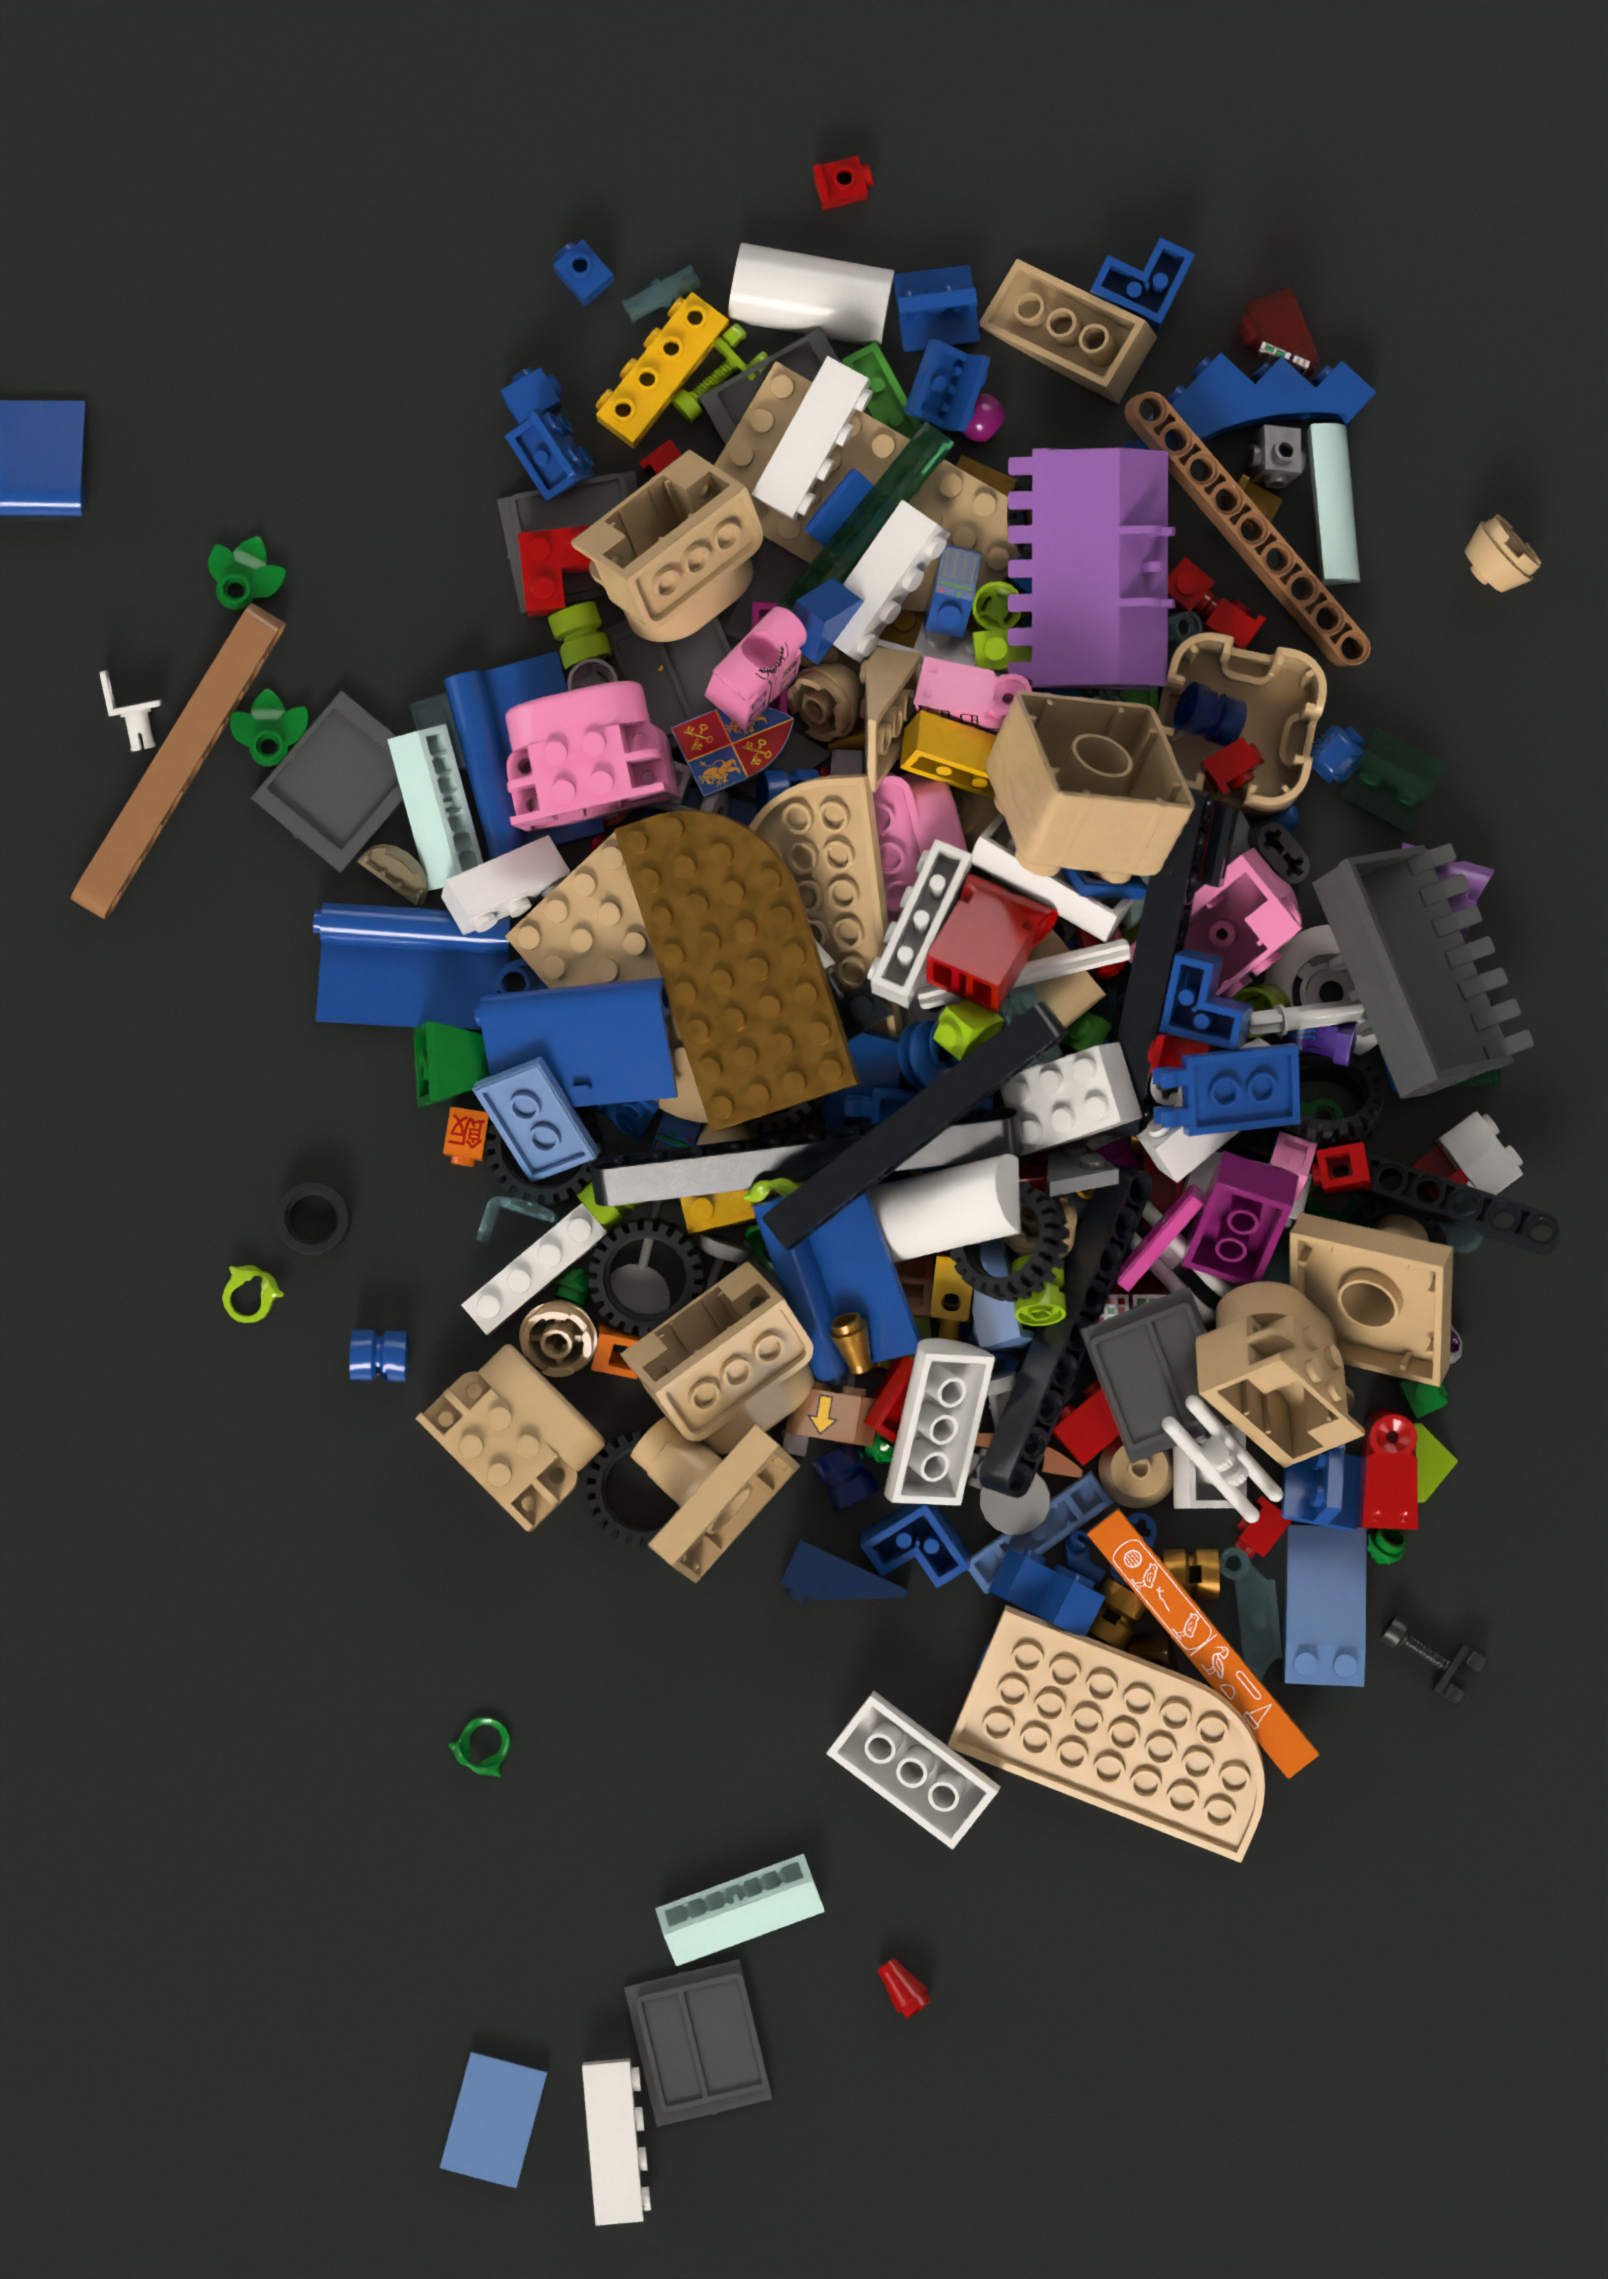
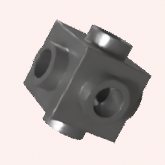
(1275, 456)

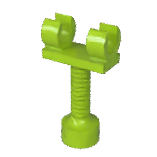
(688, 402)

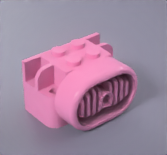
(586, 756)
(909, 818)
(1243, 921)

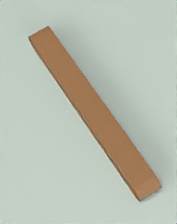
(1265, 536)
(178, 761)

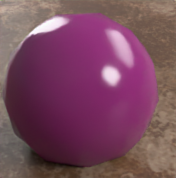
(986, 420)

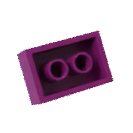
(1240, 1220)

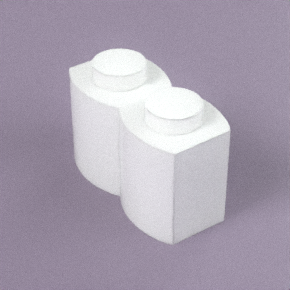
(1480, 1155)

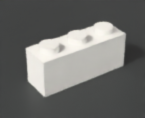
(504, 885)

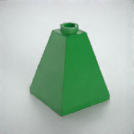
(447, 1061)

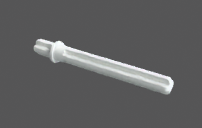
(1043, 969)
(1282, 1019)

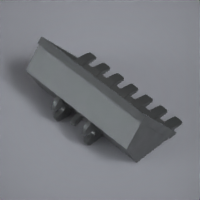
(1417, 969)

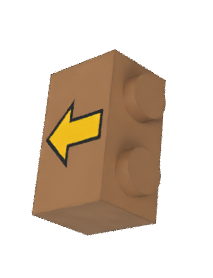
(833, 1415)

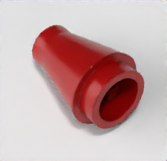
(904, 1988)

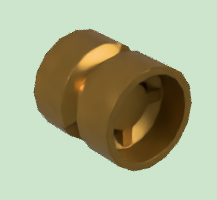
(1209, 1573)
(1124, 1604)

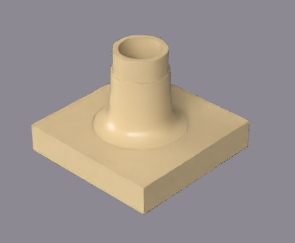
(1380, 1290)
(713, 1493)

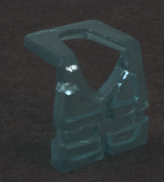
(515, 1205)

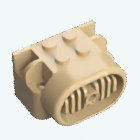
(675, 549)
(726, 1362)
(1277, 1372)
(514, 1435)

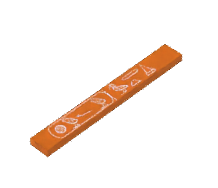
(1202, 1642)

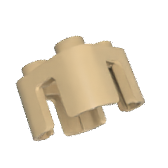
(1283, 704)

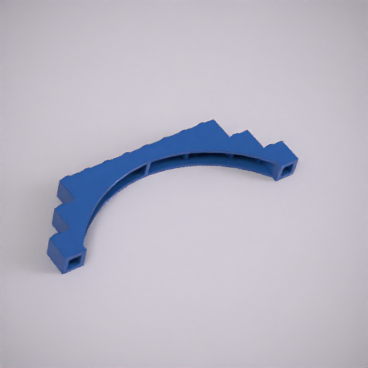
(1227, 400)

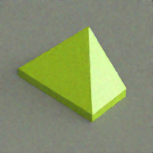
(1433, 1462)

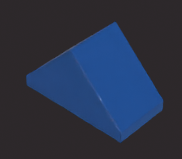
(825, 616)

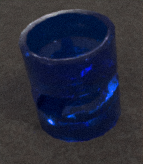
(1208, 714)
(845, 1476)

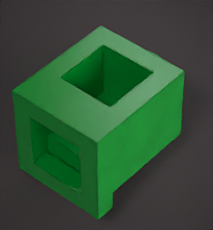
(1421, 1397)

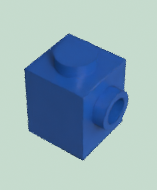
(582, 271)
(531, 391)

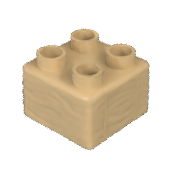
(1087, 786)

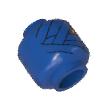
(1337, 753)

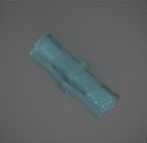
(661, 293)

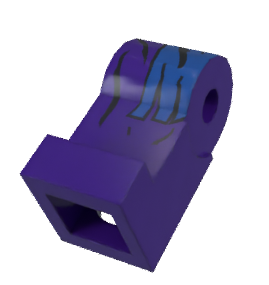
(1331, 1041)

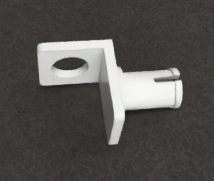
(135, 715)

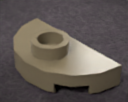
(397, 870)

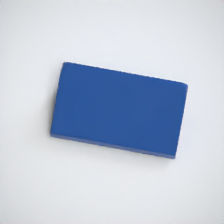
(838, 507)

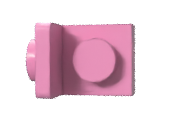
(1293, 1156)

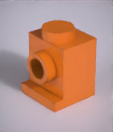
(605, 1357)

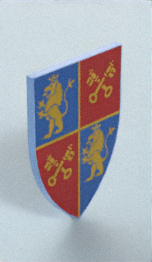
(724, 753)

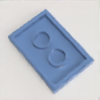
(536, 1119)
(493, 2119)

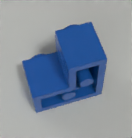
(1147, 292)
(1194, 1008)
(919, 1533)
(1050, 1594)

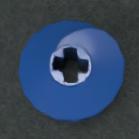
(921, 1057)

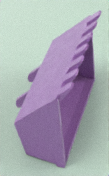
(1093, 568)

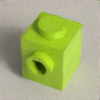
(966, 1027)

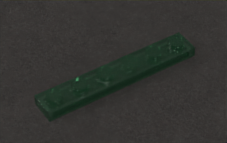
(859, 530)

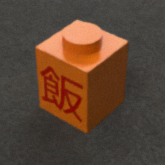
(466, 1136)

